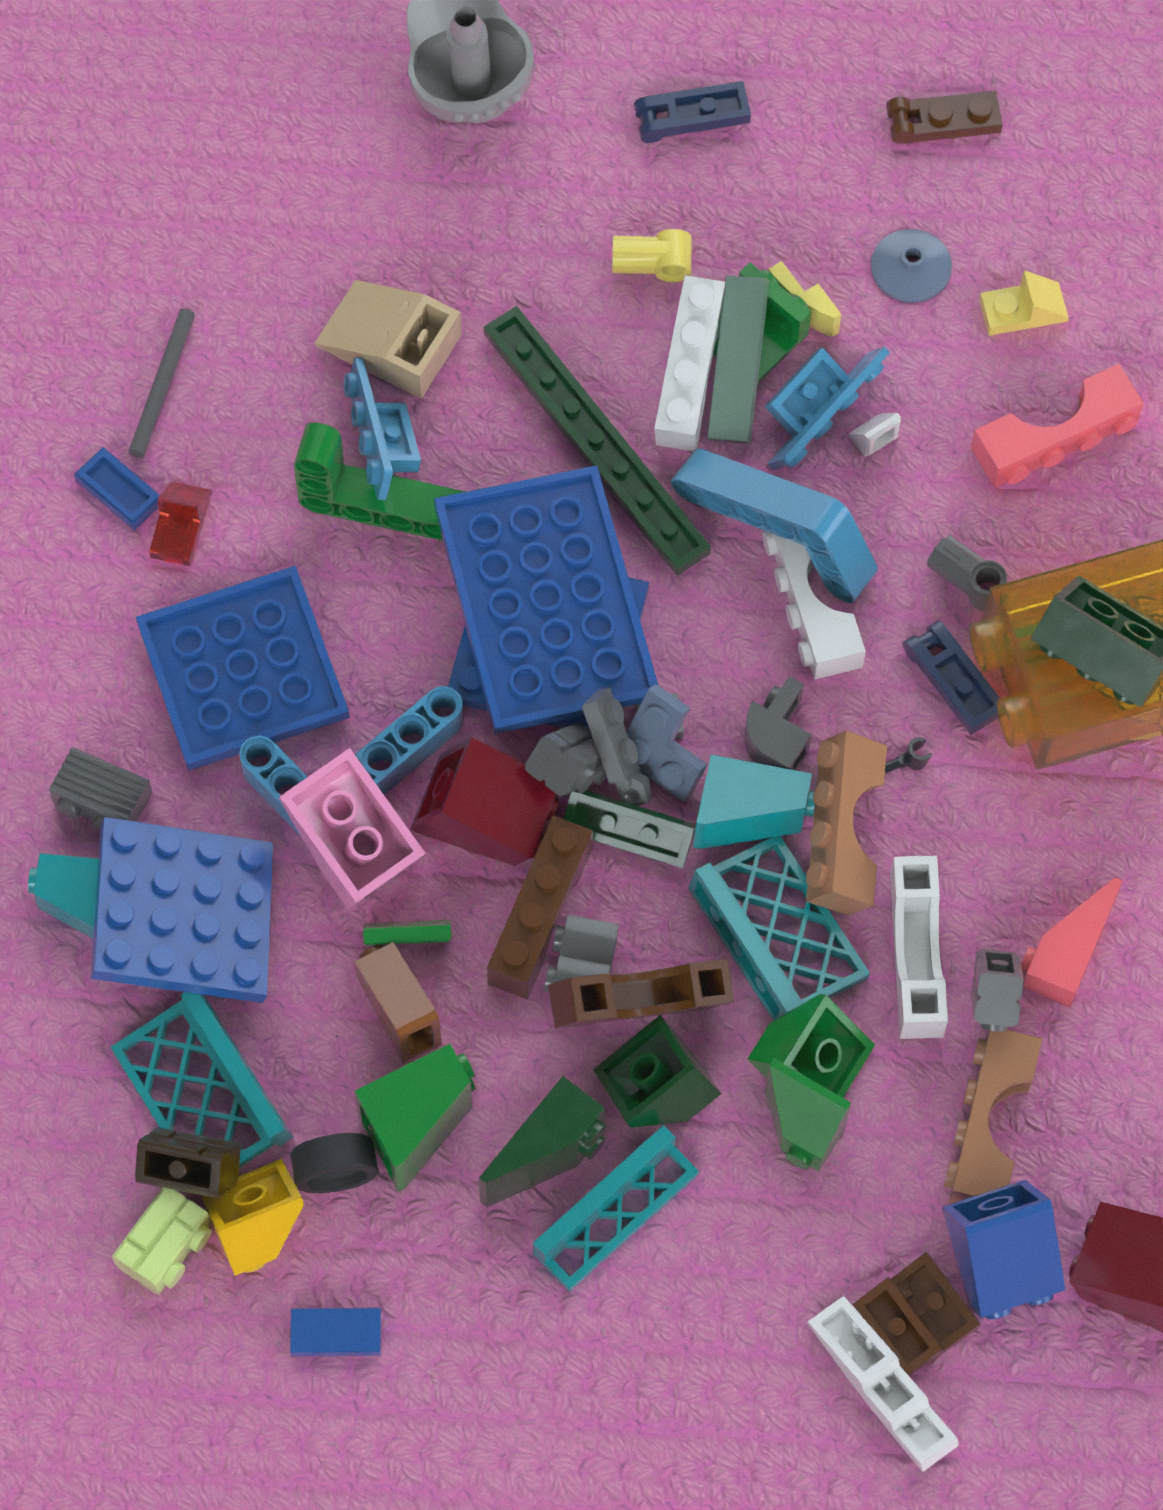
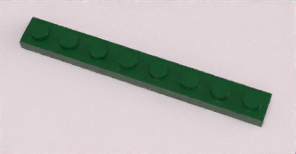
(597, 440)

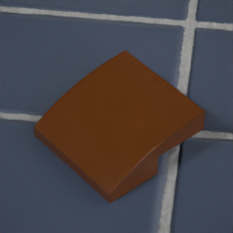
(917, 1314)

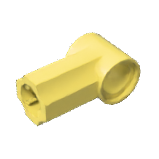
(664, 255)

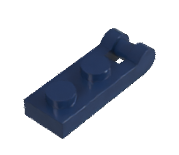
(692, 110)
(954, 676)

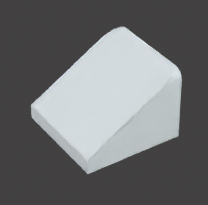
(876, 433)

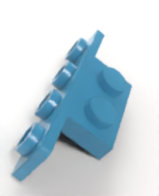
(814, 397)
(383, 432)

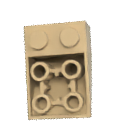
(395, 332)

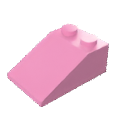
(350, 828)

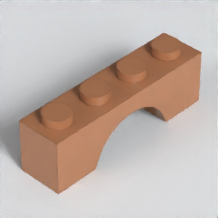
(839, 870)
(1006, 1069)

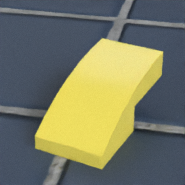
(824, 314)

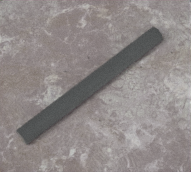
(161, 383)

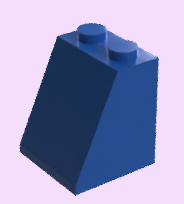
(1006, 1248)

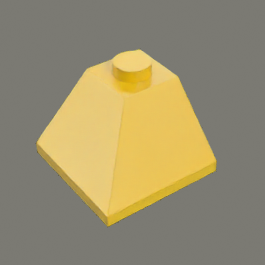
(255, 1216)

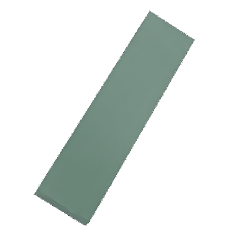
(738, 359)

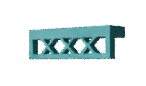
(603, 1197)

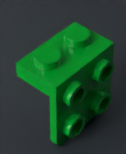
(785, 322)

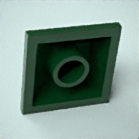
(656, 1078)

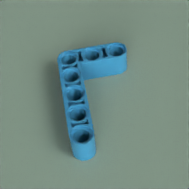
(784, 510)
(385, 746)

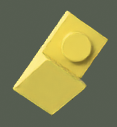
(1022, 307)

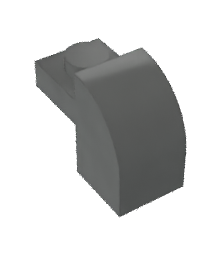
(768, 732)

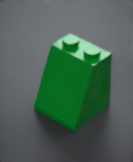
(416, 1110)

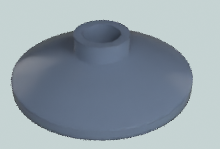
(911, 280)

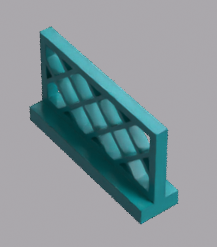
(743, 937)
(225, 1059)

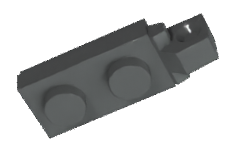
(615, 748)

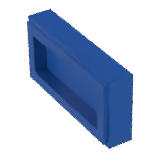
(118, 488)
(335, 1332)

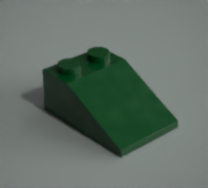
(547, 1144)

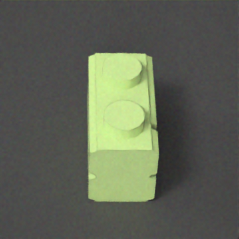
(163, 1240)

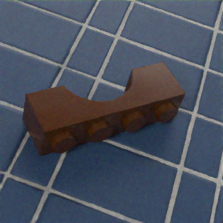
(538, 905)
(640, 994)

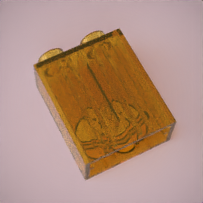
(1048, 700)

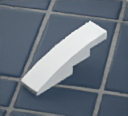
(883, 1383)

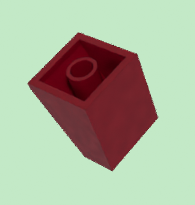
(485, 804)
(1122, 1264)

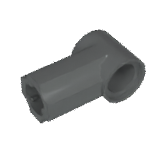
(965, 570)

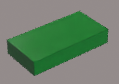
(407, 932)

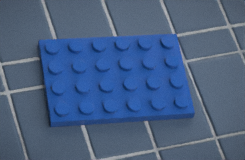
(544, 597)

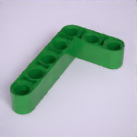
(343, 490)

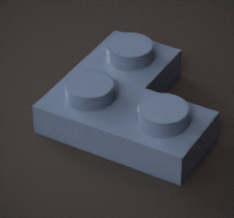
(658, 754)

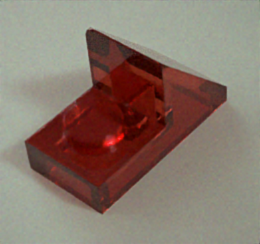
(179, 523)

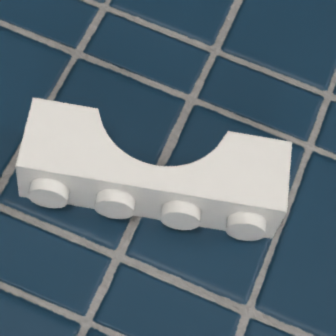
(689, 363)
(828, 637)
(916, 947)

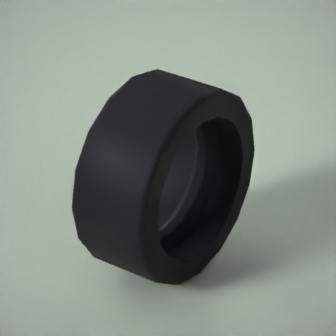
(334, 1163)

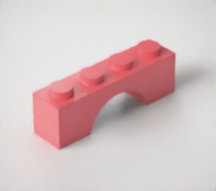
(1014, 448)

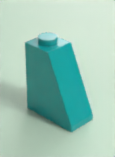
(751, 802)
(66, 889)

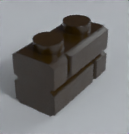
(187, 1162)

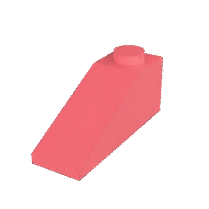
(1066, 949)

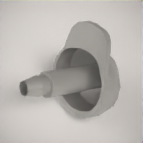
(467, 59)

